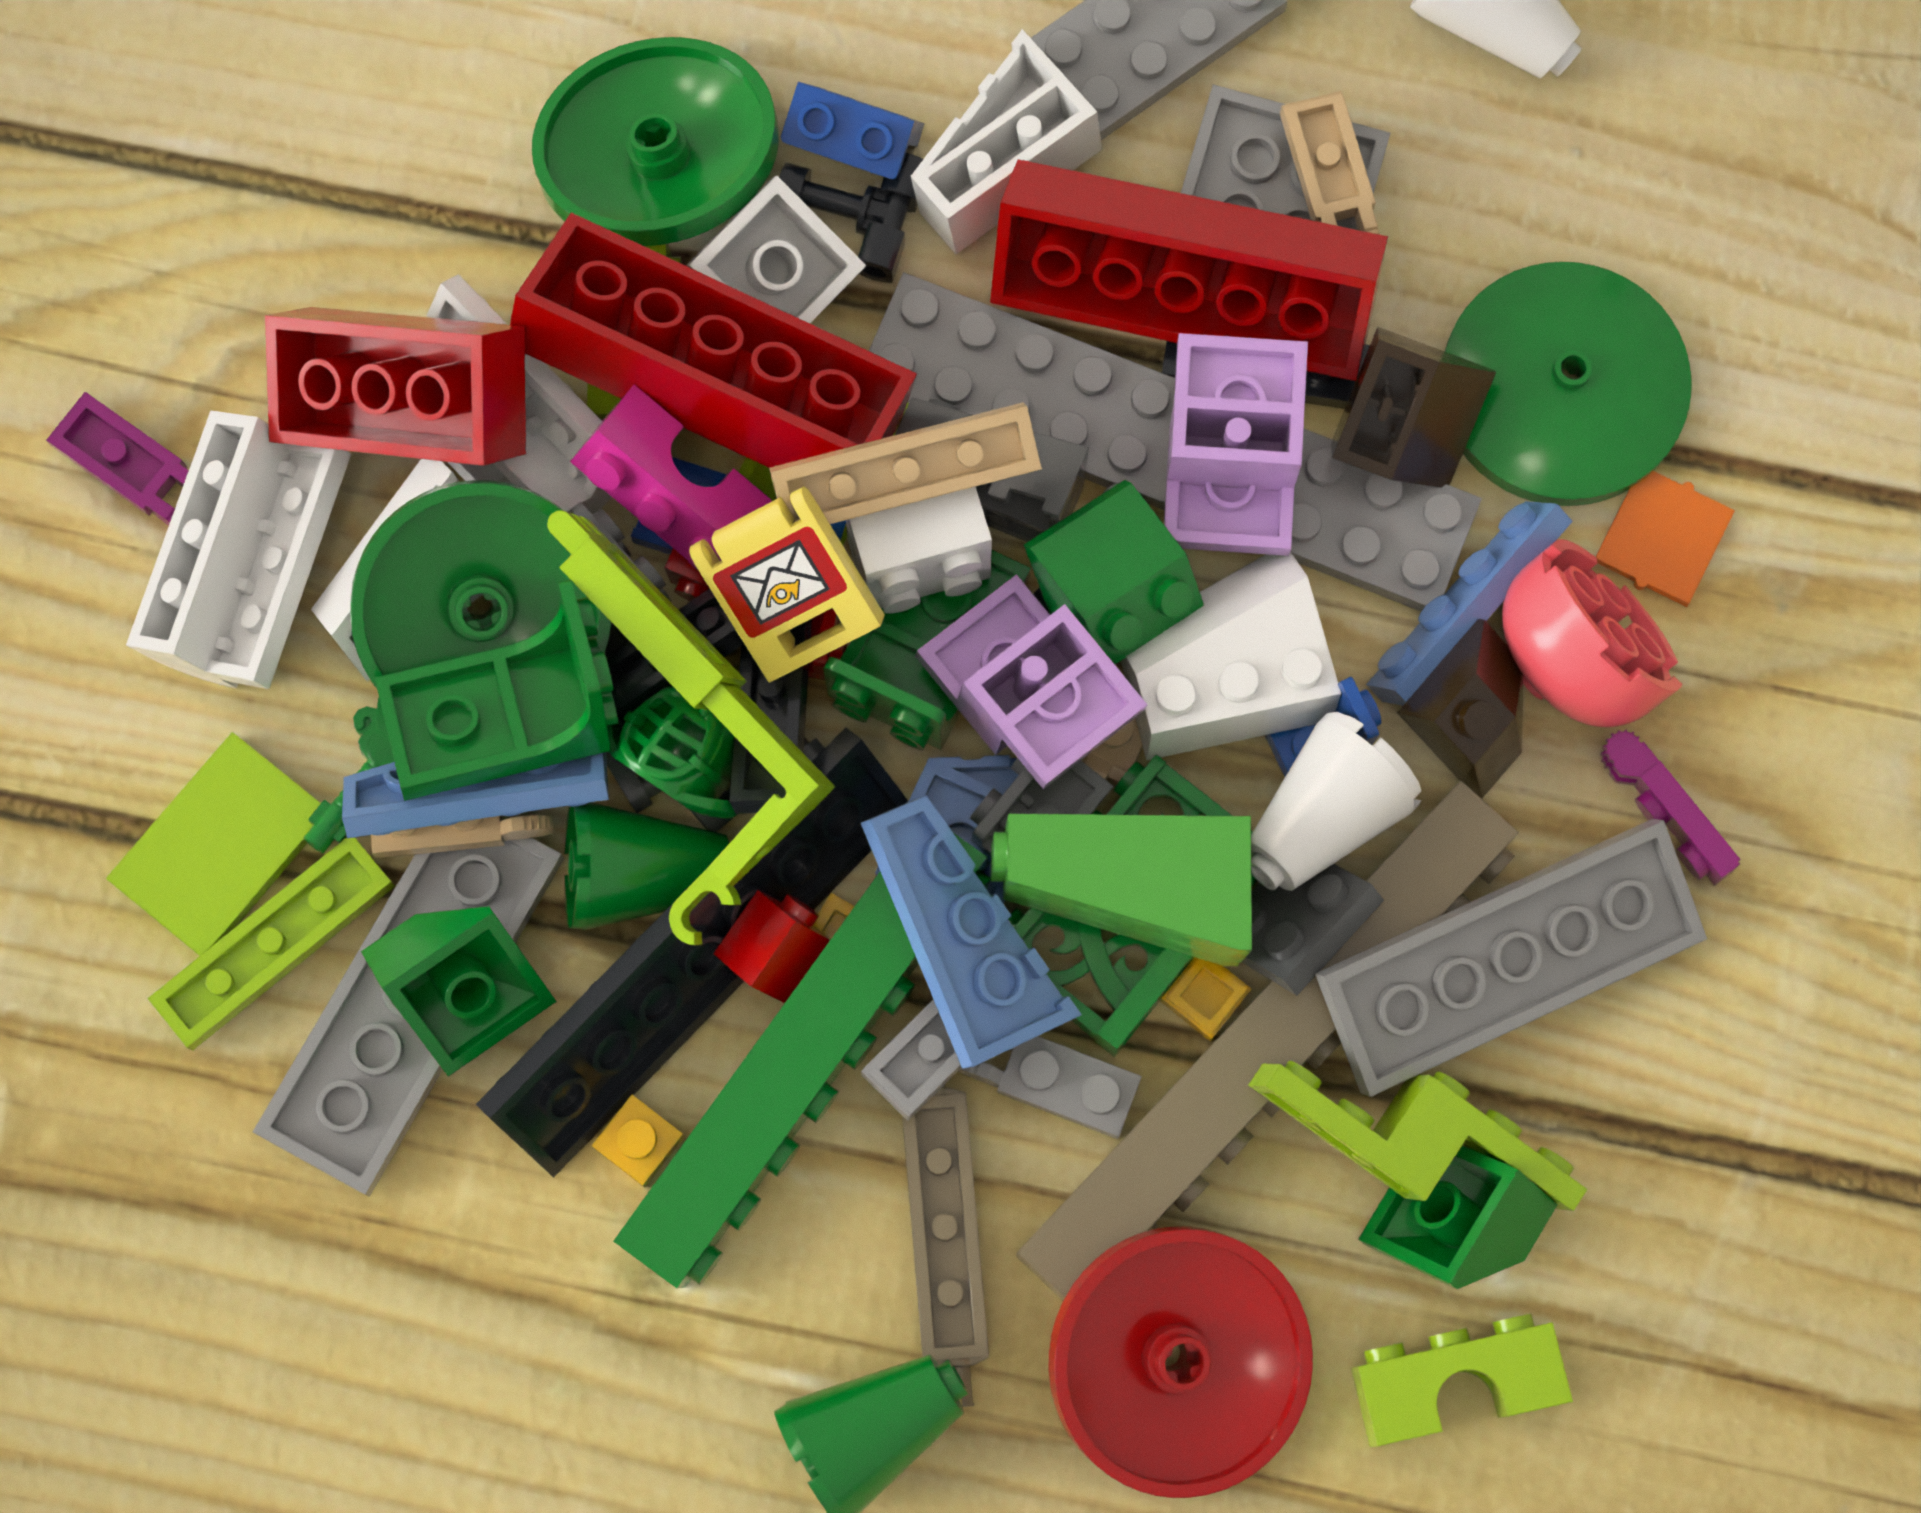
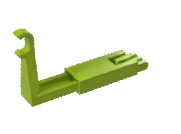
(706, 683)

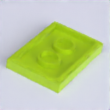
(217, 845)

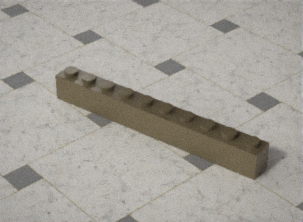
(1212, 1101)

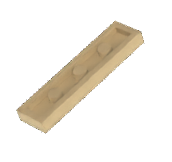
(914, 464)

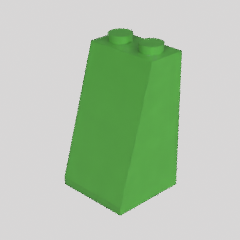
(1139, 876)

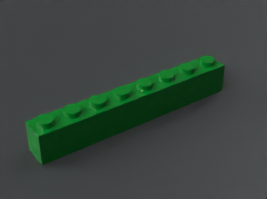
(776, 1090)

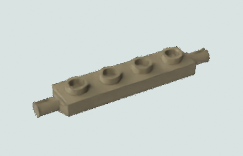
(946, 1234)

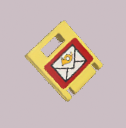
(782, 576)

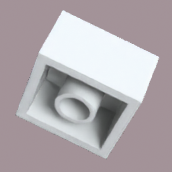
(780, 254)
(922, 549)

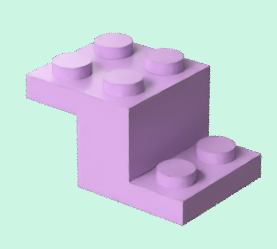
(1235, 443)
(1031, 681)

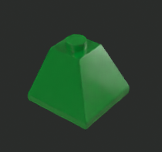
(457, 982)
(1470, 1225)

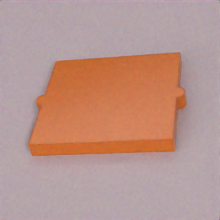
(1664, 537)

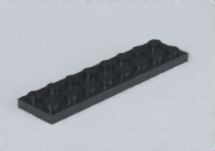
(669, 988)

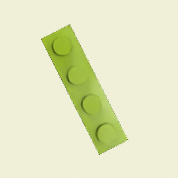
(271, 942)

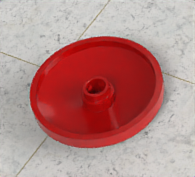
(1237, 1371)

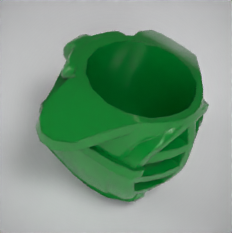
(678, 751)

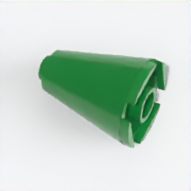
(629, 864)
(870, 1429)

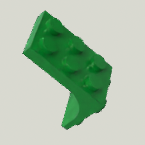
(886, 680)
(502, 707)

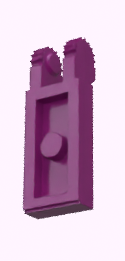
(119, 456)
(1663, 798)

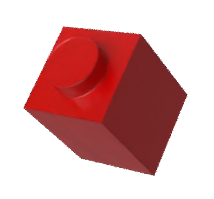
(773, 944)

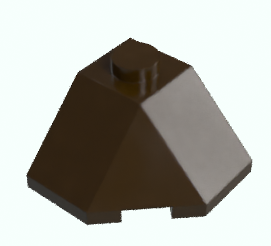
(1471, 709)

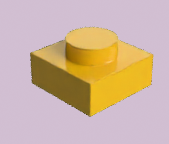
(638, 1141)

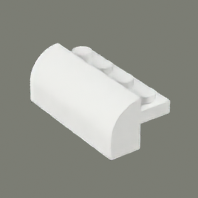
(555, 418)
(237, 553)

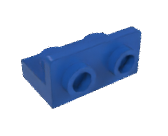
(849, 130)

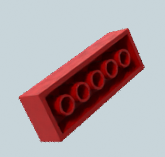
(1183, 265)
(703, 350)

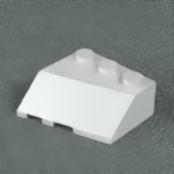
(1237, 664)

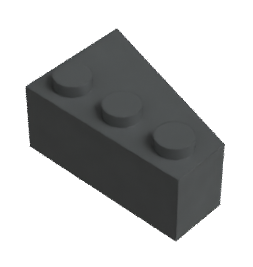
(1026, 502)

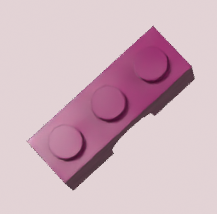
(635, 466)

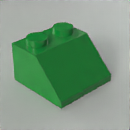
(1115, 571)

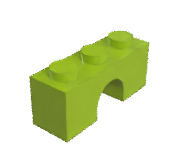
(1516, 1364)

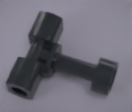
(877, 213)

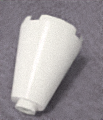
(1522, 32)
(1330, 803)

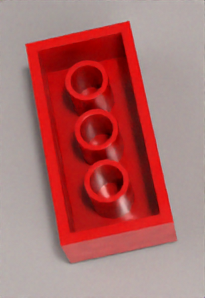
(396, 385)

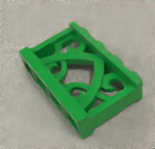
(1126, 991)

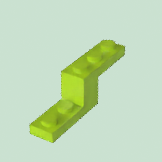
(1416, 1132)

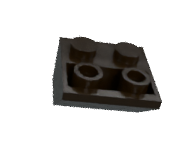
(1410, 411)

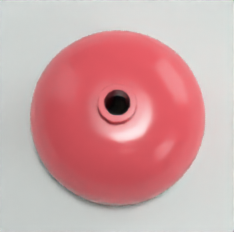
(1570, 642)

